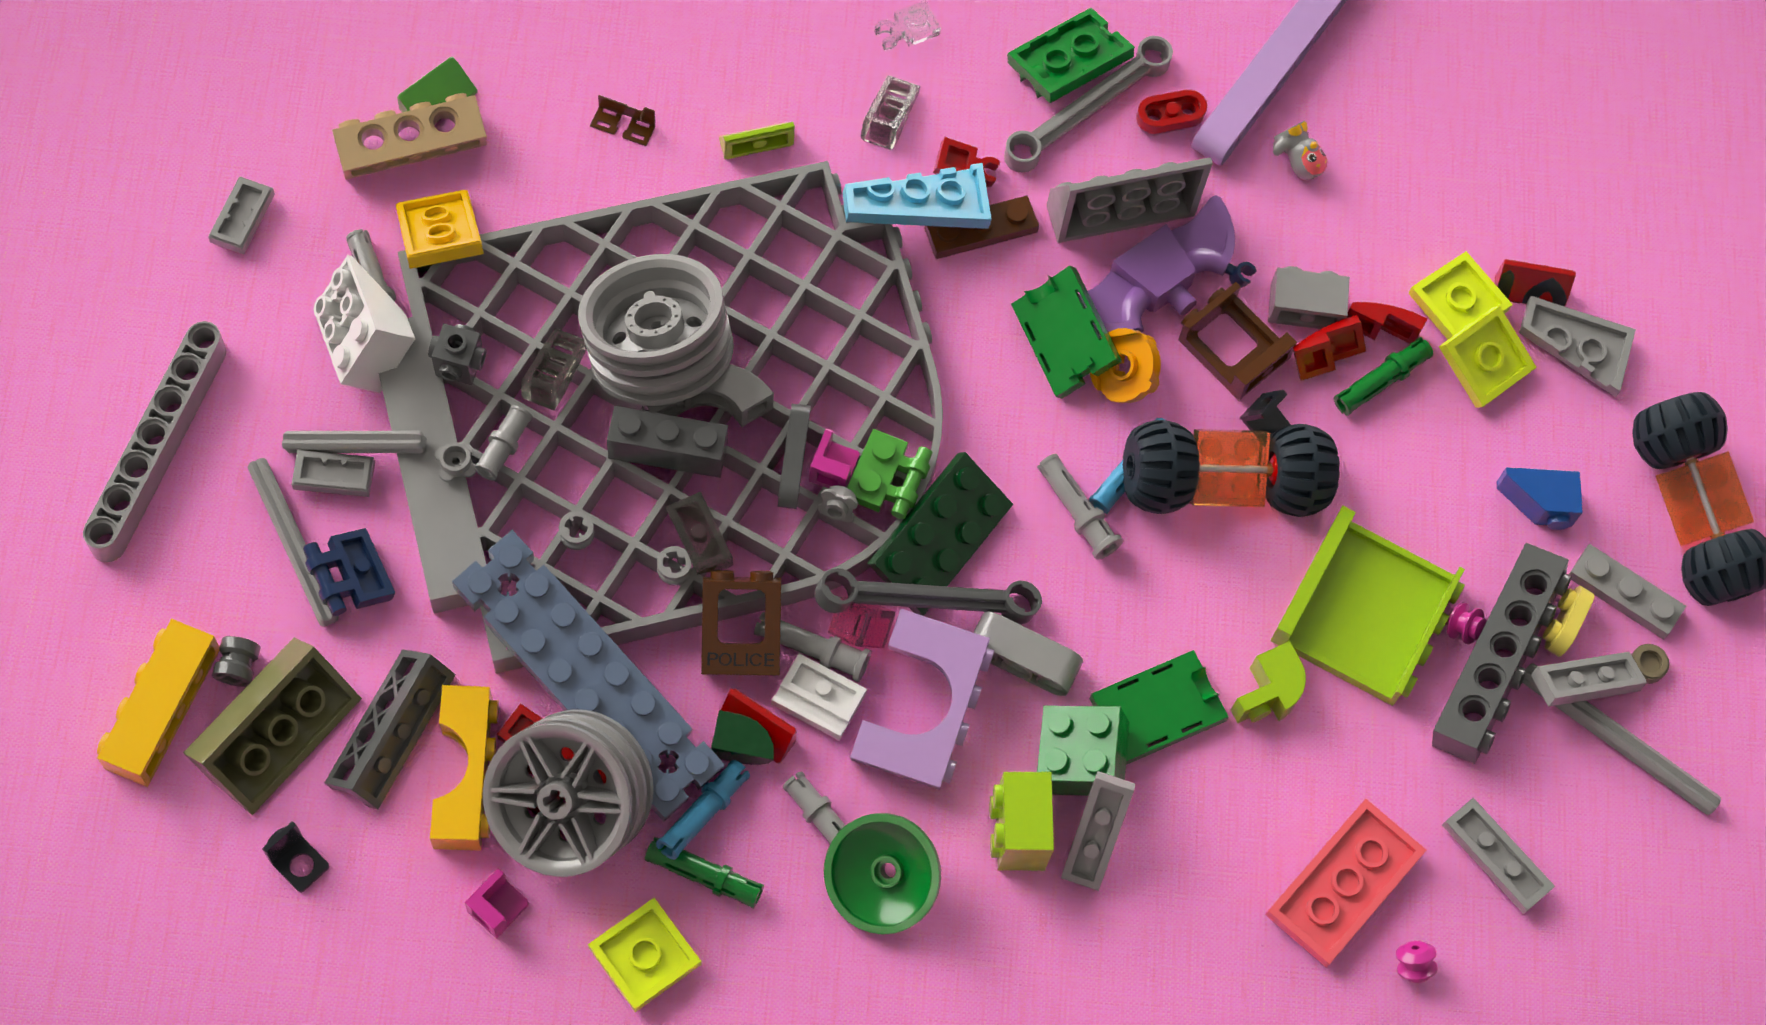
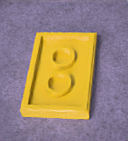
(439, 228)

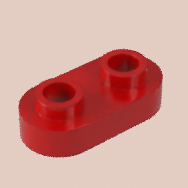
(1169, 111)

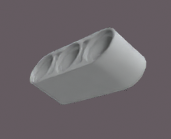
(1029, 654)

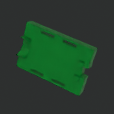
(1070, 55)
(1064, 332)
(1164, 704)

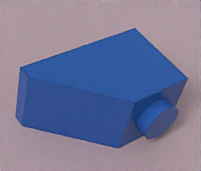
(1544, 495)

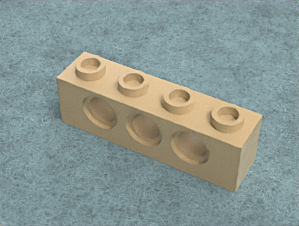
(396, 152)

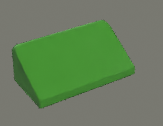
(437, 85)

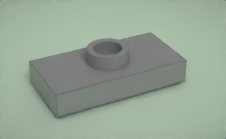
(241, 215)
(333, 473)

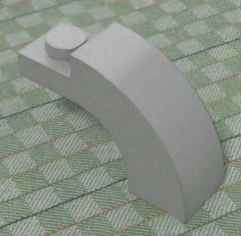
(735, 392)

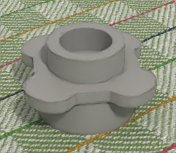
(460, 451)
(838, 503)

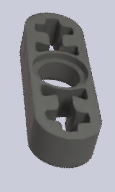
(794, 456)

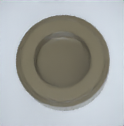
(1651, 661)

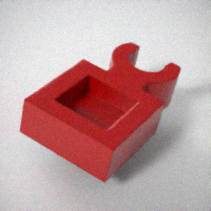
(961, 156)

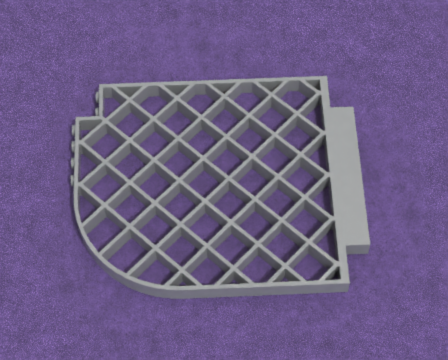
(418, 400)

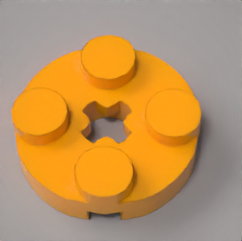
(1144, 369)

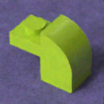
(1280, 683)

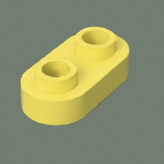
(1564, 629)

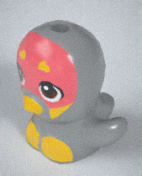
(1303, 152)

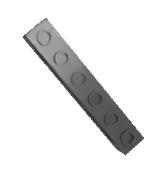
(1532, 569)

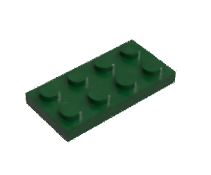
(942, 528)

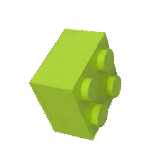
(1024, 821)

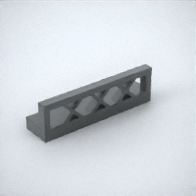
(395, 728)

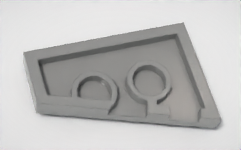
(1581, 341)

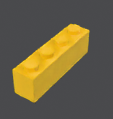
(158, 702)

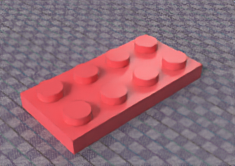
(1345, 882)

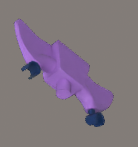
(1165, 266)

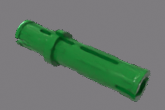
(1395, 368)
(713, 876)

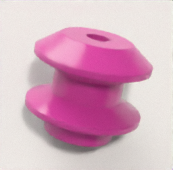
(1465, 623)
(1416, 961)

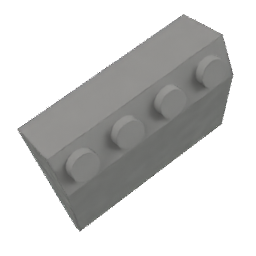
(1127, 199)

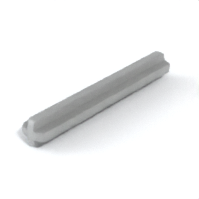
(355, 441)

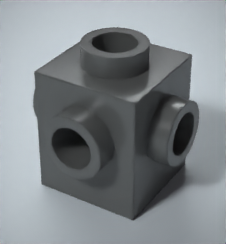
(457, 353)

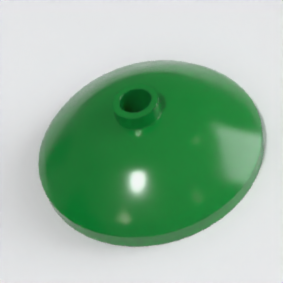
(858, 878)

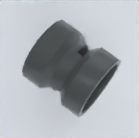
(236, 661)

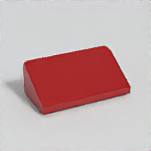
(780, 732)

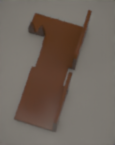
(646, 116)

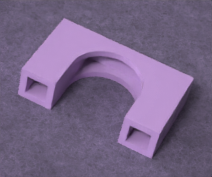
(927, 755)

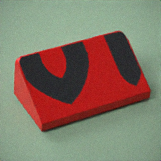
(1523, 279)

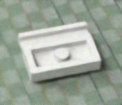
(819, 696)

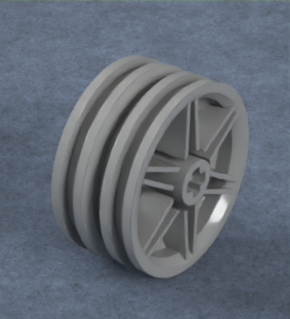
(656, 329)
(597, 745)

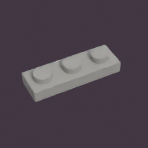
(1627, 591)
(1588, 678)
(1098, 830)
(1498, 855)

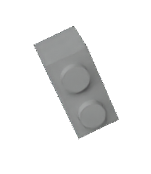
(1307, 298)

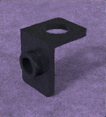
(1264, 414)
(284, 847)

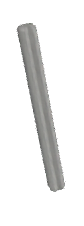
(1636, 751)

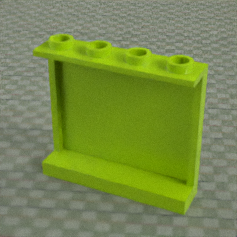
(1368, 610)

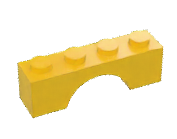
(459, 816)

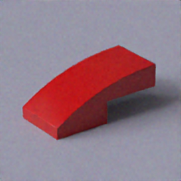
(1391, 319)
(1332, 343)

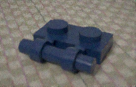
(359, 566)

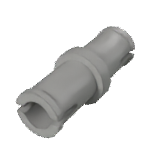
(503, 442)
(814, 806)

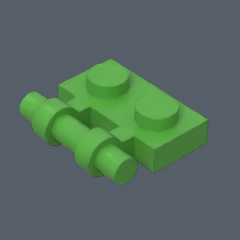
(878, 468)

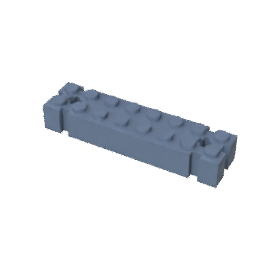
(583, 664)

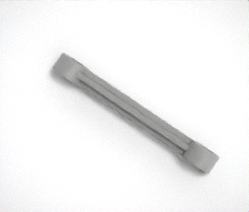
(1088, 103)

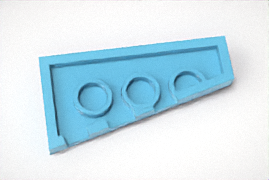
(932, 200)

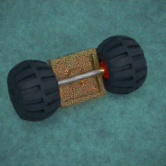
(1238, 468)
(1703, 497)

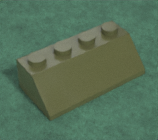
(273, 725)

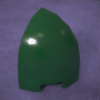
(741, 740)

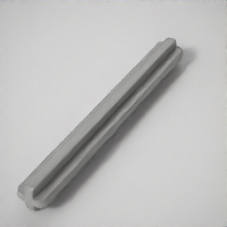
(289, 536)

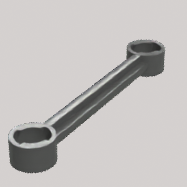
(927, 596)

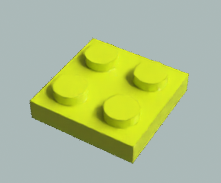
(1457, 295)
(1487, 357)
(644, 954)

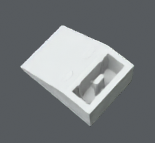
(361, 327)

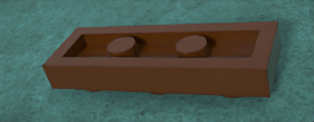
(1009, 221)

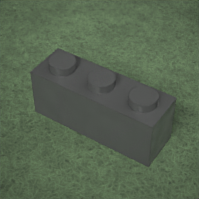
(667, 441)

